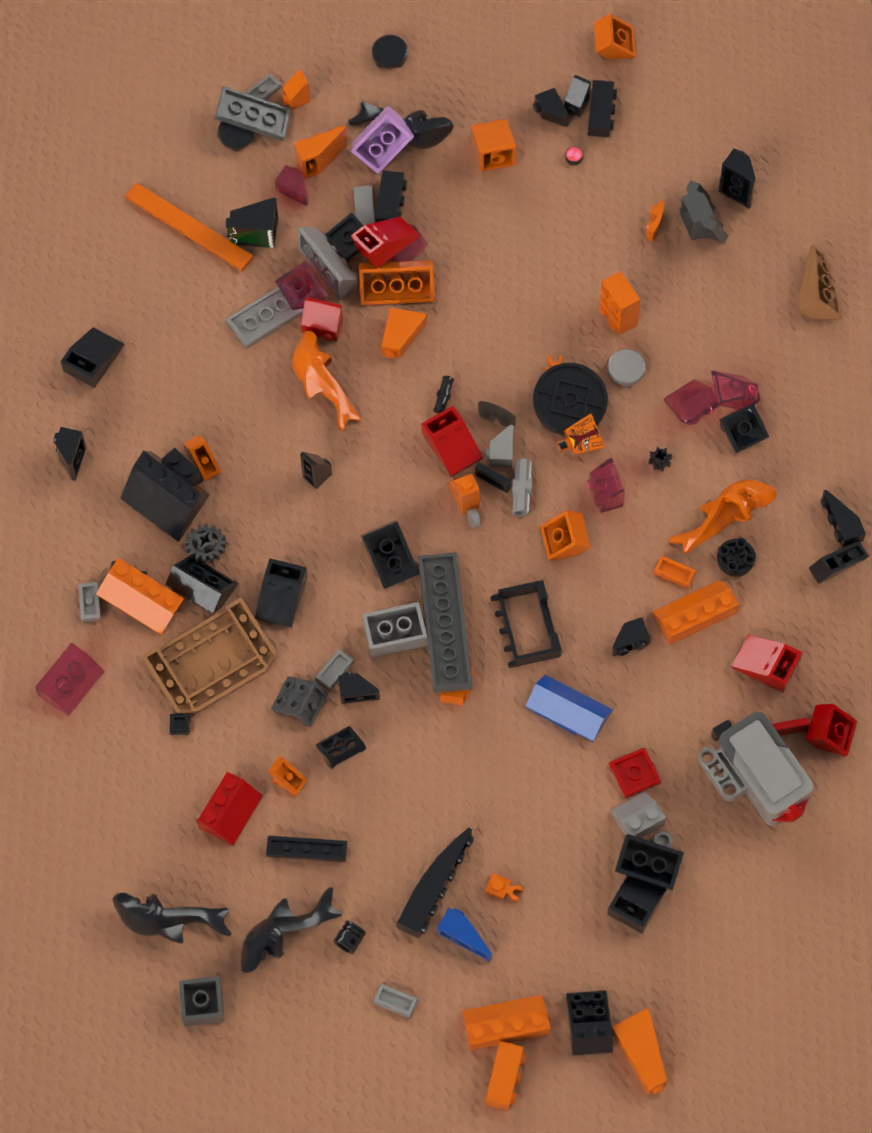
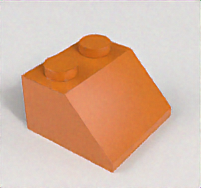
(614, 38)
(565, 535)

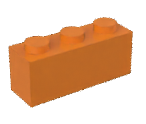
(505, 1076)

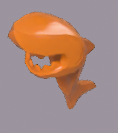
(311, 370)
(732, 504)

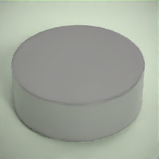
(473, 518)
(663, 838)

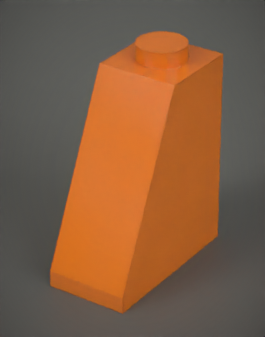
(401, 331)
(465, 492)

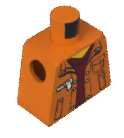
(581, 437)

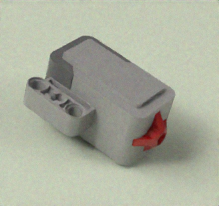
(759, 768)

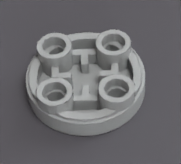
(626, 367)

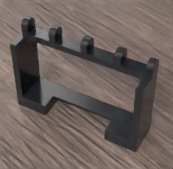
(539, 588)

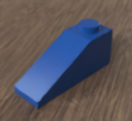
(460, 931)

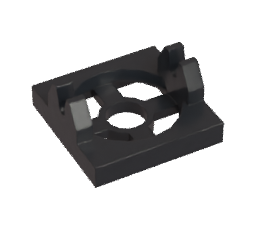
(347, 736)

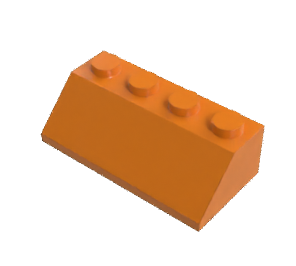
(397, 282)
(139, 596)
(696, 611)
(506, 1022)

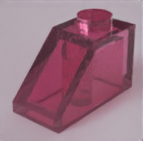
(291, 184)

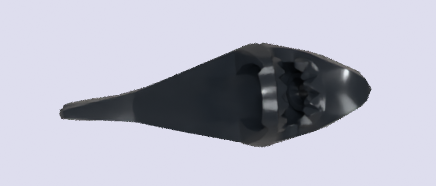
(426, 131)
(154, 920)
(269, 932)

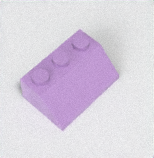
(382, 139)

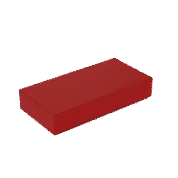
(792, 726)

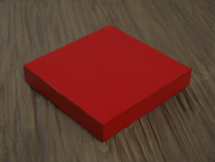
(635, 772)

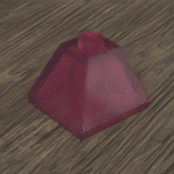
(734, 390)

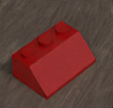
(229, 808)

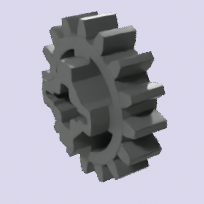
(202, 537)

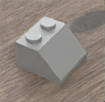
(639, 816)

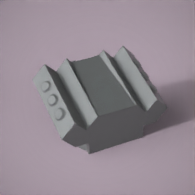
(699, 215)

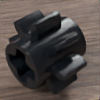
(657, 463)

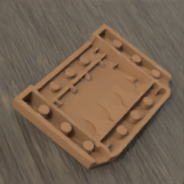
(211, 659)

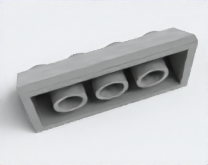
(327, 261)

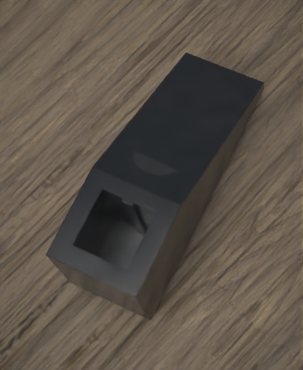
(845, 522)

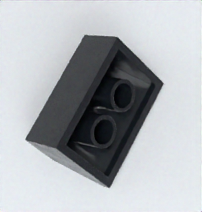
(738, 178)
(201, 584)
(649, 861)

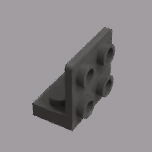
(300, 699)

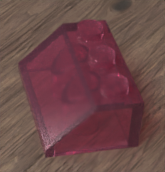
(69, 679)

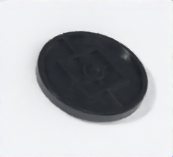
(568, 395)

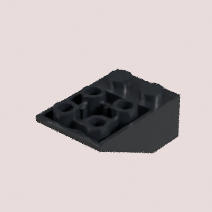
(91, 356)
(281, 592)
(636, 903)
(589, 1023)

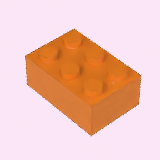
(619, 303)

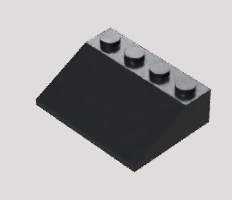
(163, 494)

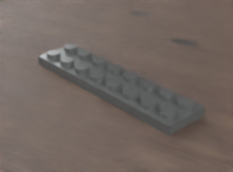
(445, 622)

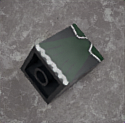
(254, 224)

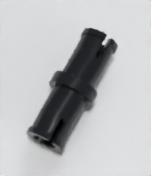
(443, 394)

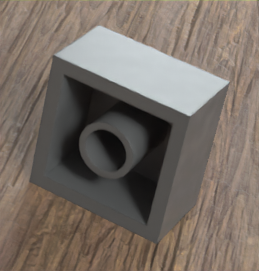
(201, 1001)

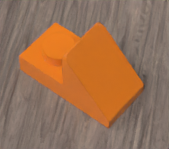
(287, 776)

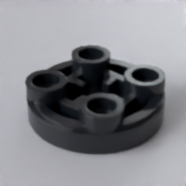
(389, 51)
(233, 136)
(736, 557)

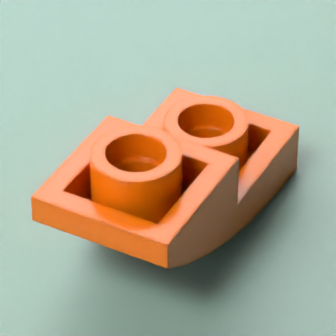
(655, 220)

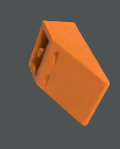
(319, 151)

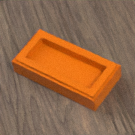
(674, 571)

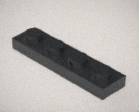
(306, 848)

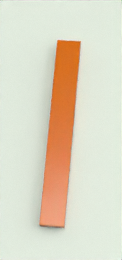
(189, 227)

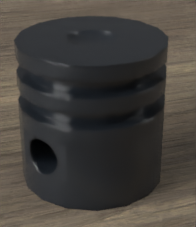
(349, 937)

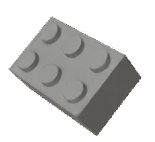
(394, 629)

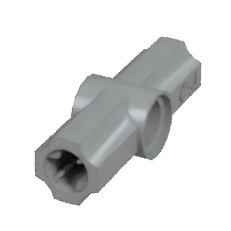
(522, 487)

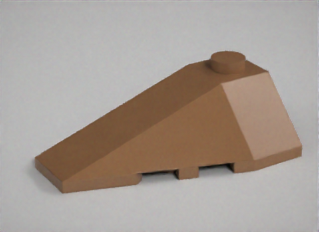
(817, 289)

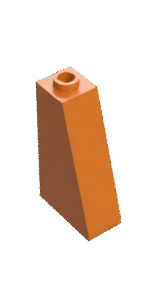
(641, 1049)

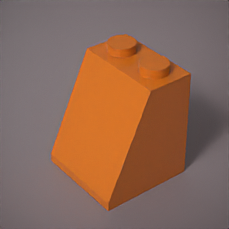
(493, 145)

